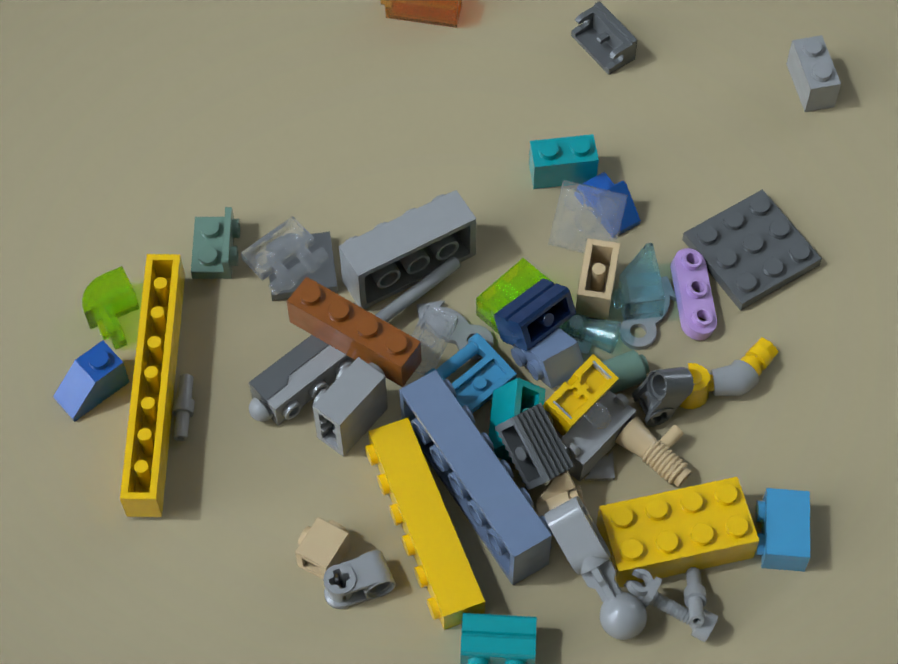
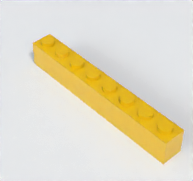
(153, 387)

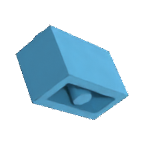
(784, 529)

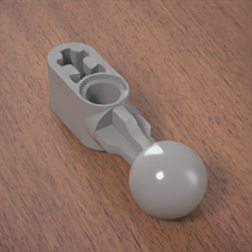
(621, 613)

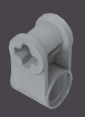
(360, 580)

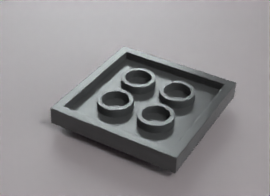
(752, 249)

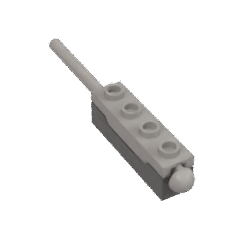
(314, 365)

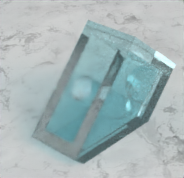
(640, 287)

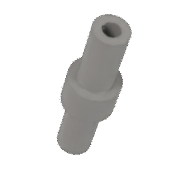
(183, 407)
(695, 597)

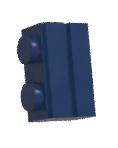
(535, 314)

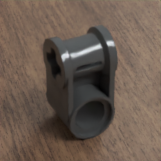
(663, 393)

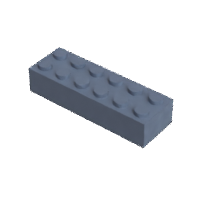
(476, 477)

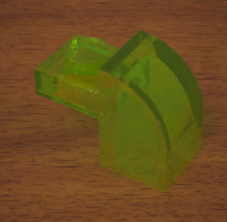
(107, 300)

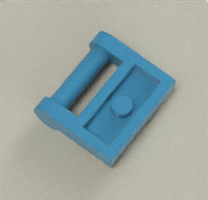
(477, 384)

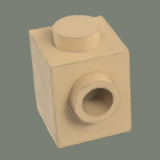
(322, 546)

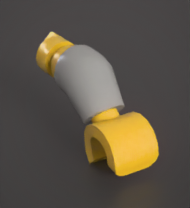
(731, 379)

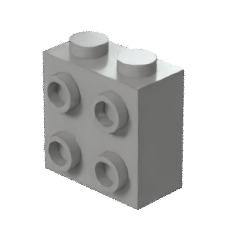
(350, 405)

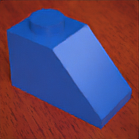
(91, 381)

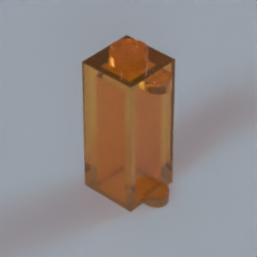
(424, 11)

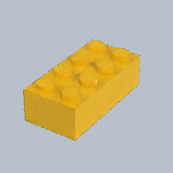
(678, 530)

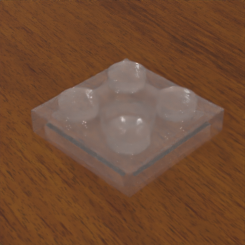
(585, 214)

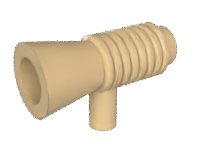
(654, 452)

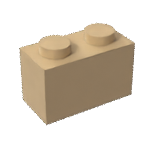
(597, 278)

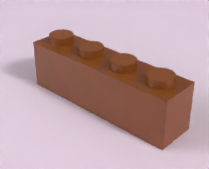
(354, 330)

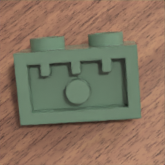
(214, 246)

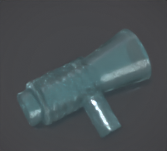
(599, 333)

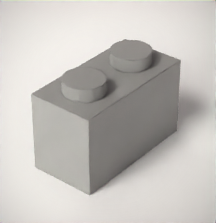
(813, 73)

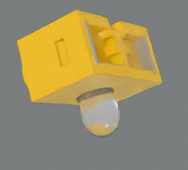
(581, 397)

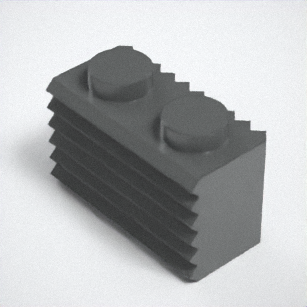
(534, 446)

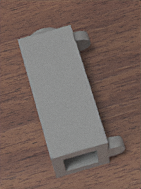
(589, 443)

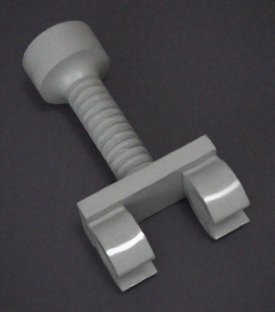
(650, 596)

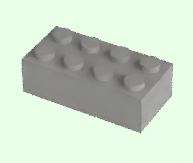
(407, 249)

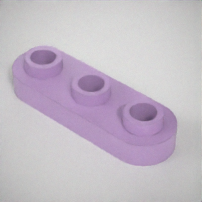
(691, 303)

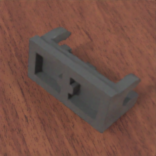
(605, 38)

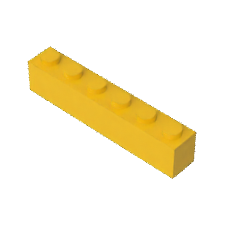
(425, 522)

